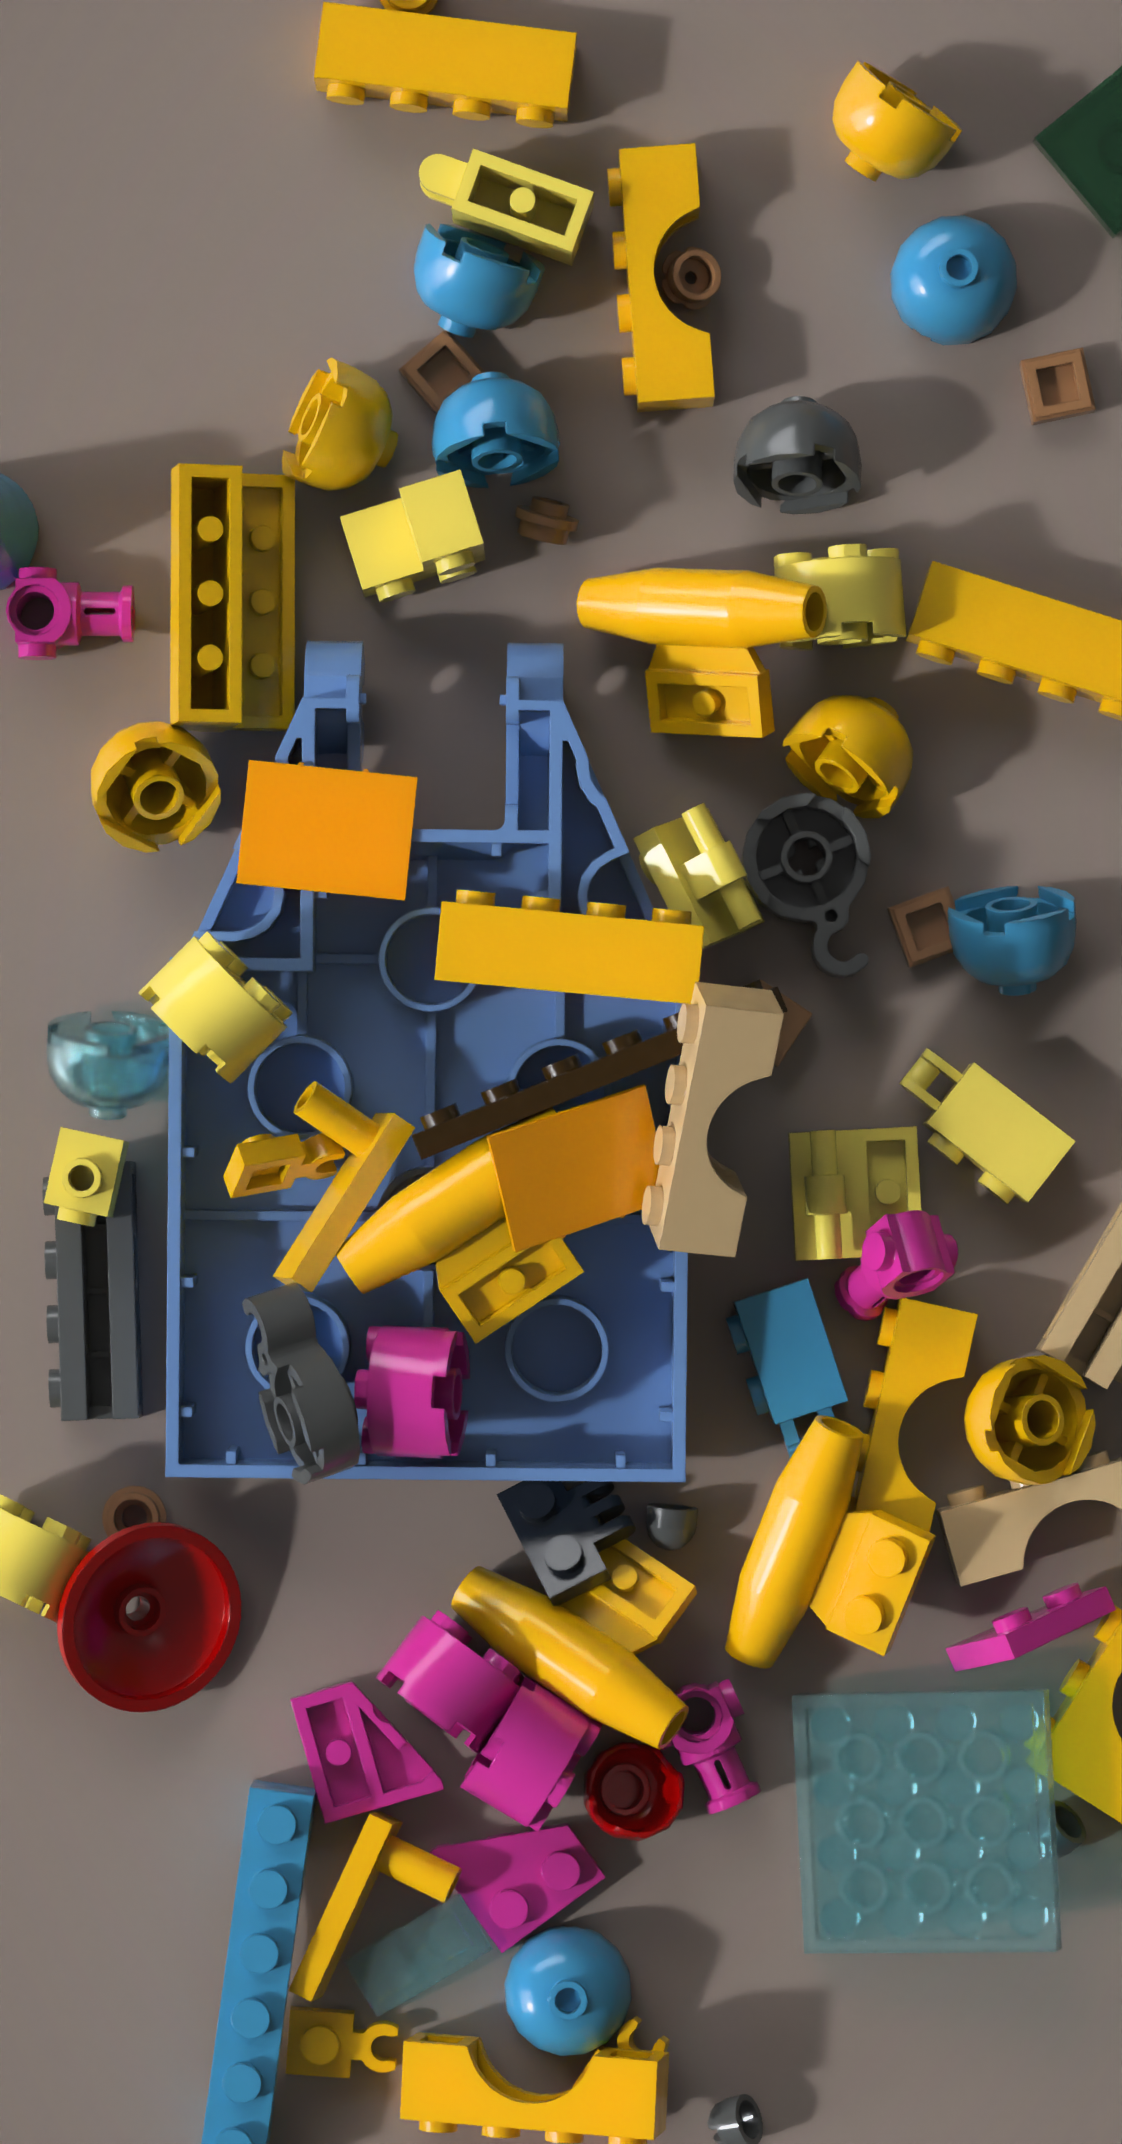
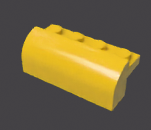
(232, 599)

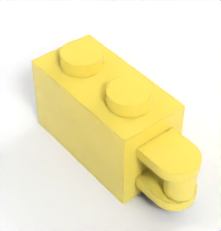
(510, 202)
(988, 1128)

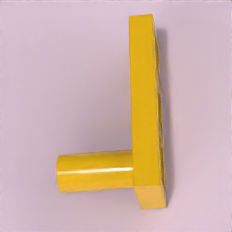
(372, 1150)
(373, 1853)

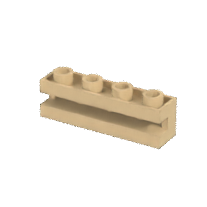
(1089, 1320)

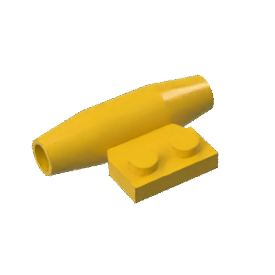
(705, 638)
(461, 1226)
(818, 1555)
(590, 1642)

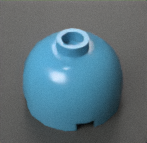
(473, 279)
(953, 280)
(495, 429)
(1013, 938)
(567, 1990)

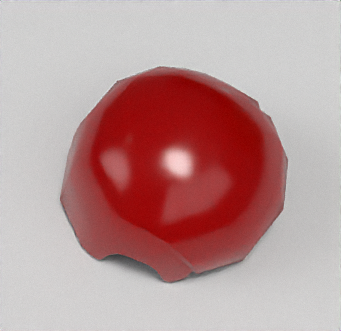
(633, 1791)

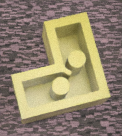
(415, 538)

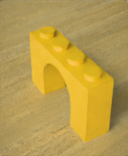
(1084, 1729)

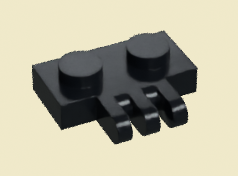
(566, 1532)

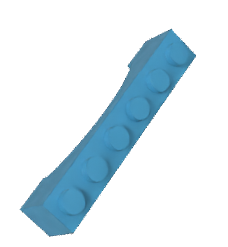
(259, 1963)

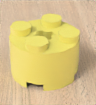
(860, 593)
(214, 1008)
(36, 1559)

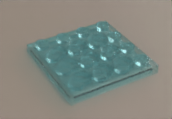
(926, 1821)

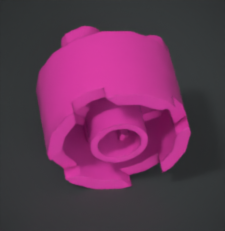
(413, 1391)
(451, 1680)
(531, 1755)

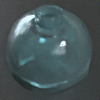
(108, 1062)

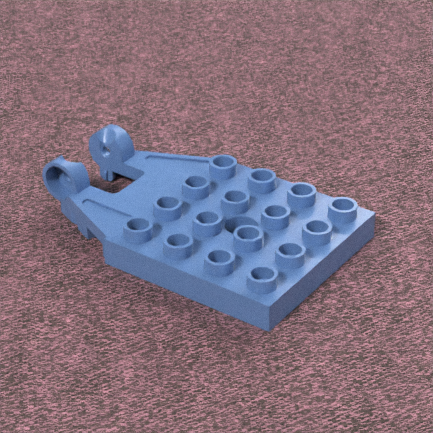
(587, 1374)

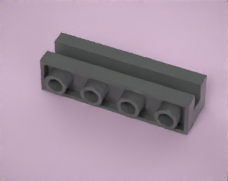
(96, 1311)

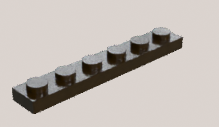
(563, 1082)

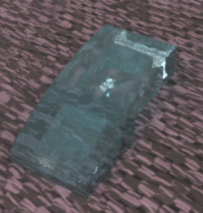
(418, 1955)

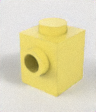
(85, 1176)

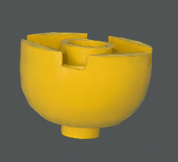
(889, 126)
(341, 429)
(853, 751)
(154, 786)
(1029, 1420)

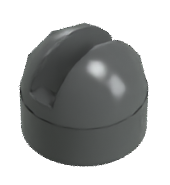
(671, 1524)
(1069, 1829)
(736, 2121)

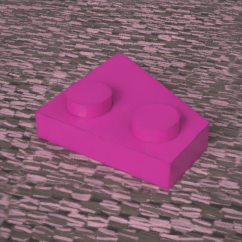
(1025, 1630)
(357, 1753)
(521, 1878)

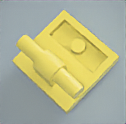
(699, 874)
(847, 1184)

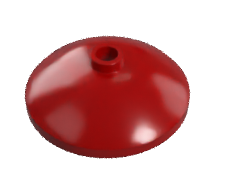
(173, 1637)

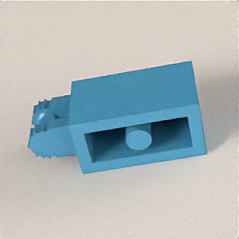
(789, 1356)

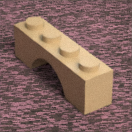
(727, 1042)
(991, 1531)

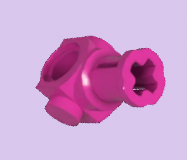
(71, 613)
(899, 1259)
(716, 1743)

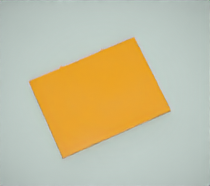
(327, 830)
(575, 1167)

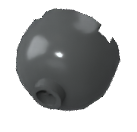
(798, 456)

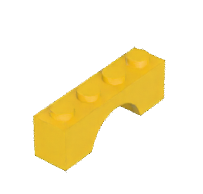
(657, 198)
(923, 1349)
(454, 2083)

